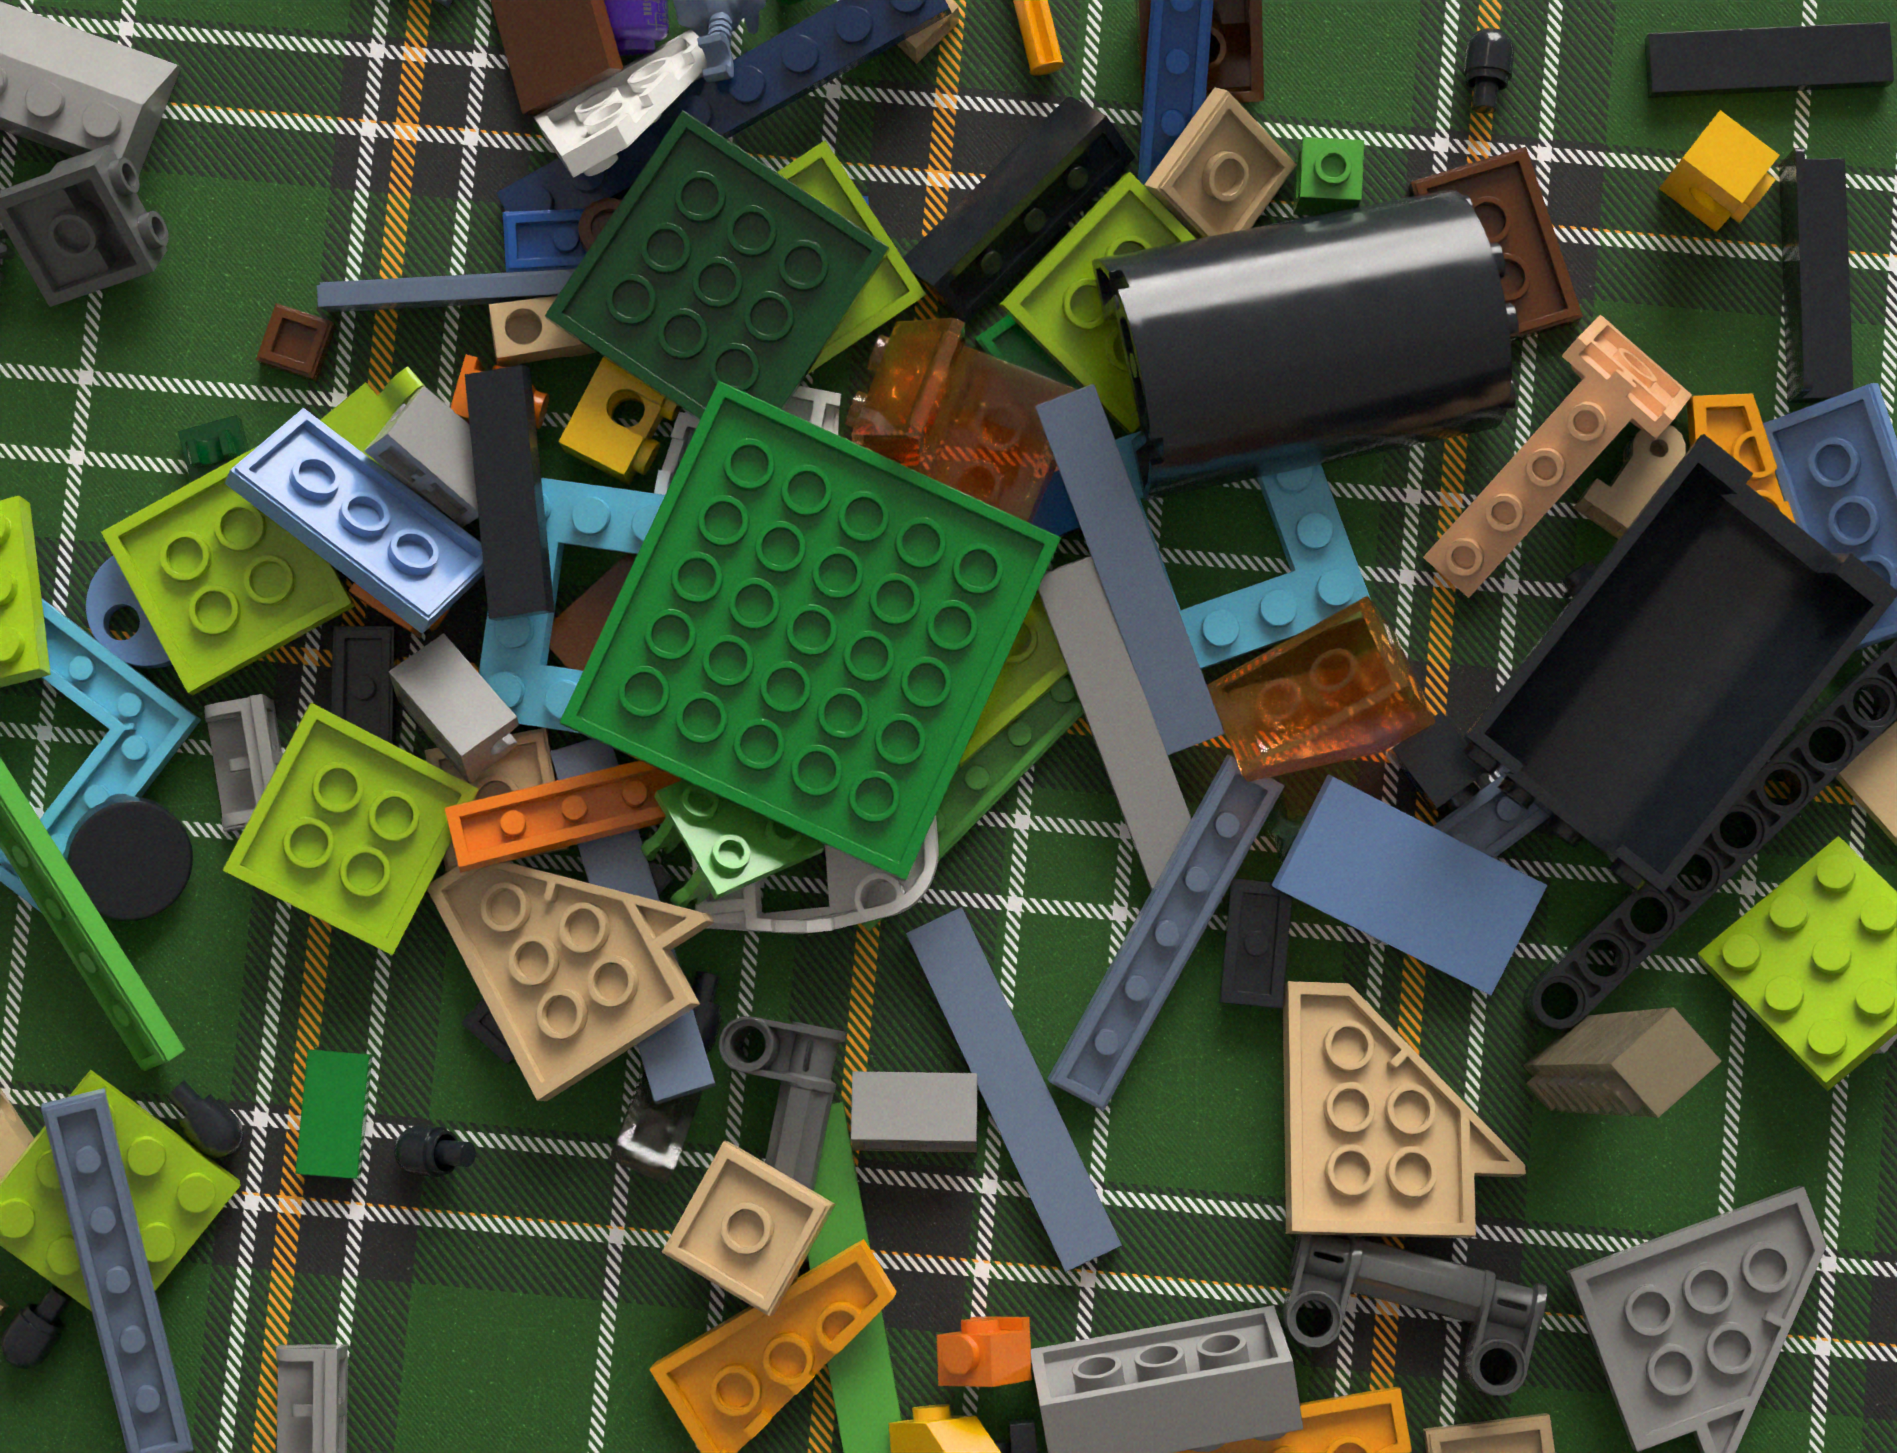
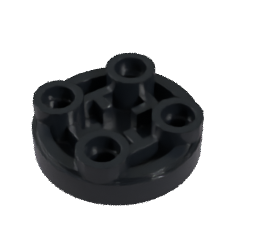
(130, 857)

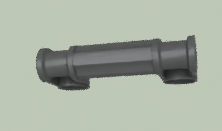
(804, 1063)
(1421, 1284)

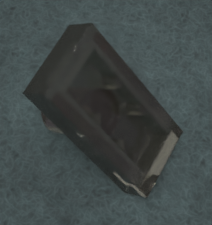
(653, 1133)

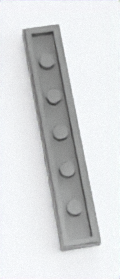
(1116, 712)

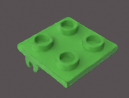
(724, 840)

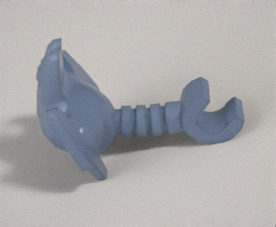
(714, 25)

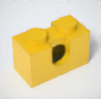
(1722, 173)
(602, 442)

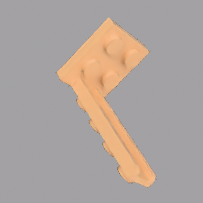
(1615, 388)

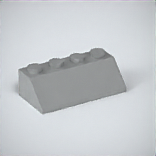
(79, 88)
(1169, 1387)

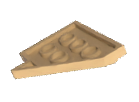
(567, 965)
(1373, 1128)

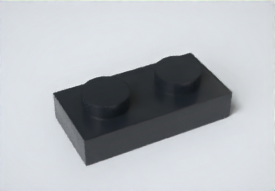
(1255, 944)

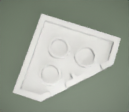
(616, 111)

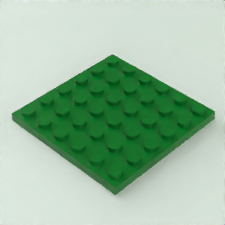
(810, 631)

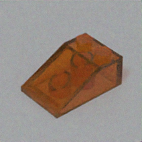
(907, 388)
(991, 434)
(1321, 697)

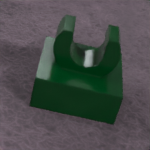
(212, 445)

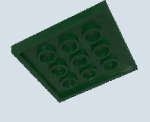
(716, 275)

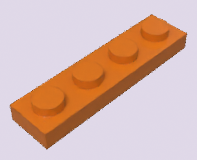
(556, 814)

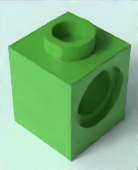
(1328, 175)

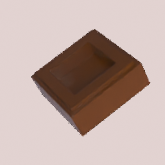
(296, 342)

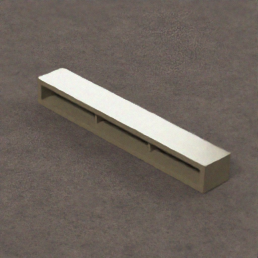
(1621, 1064)

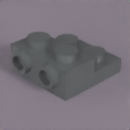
(83, 226)

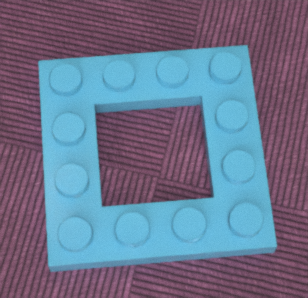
(1320, 581)
(518, 648)
(142, 736)

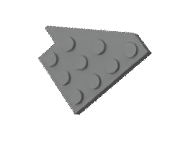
(1700, 1318)

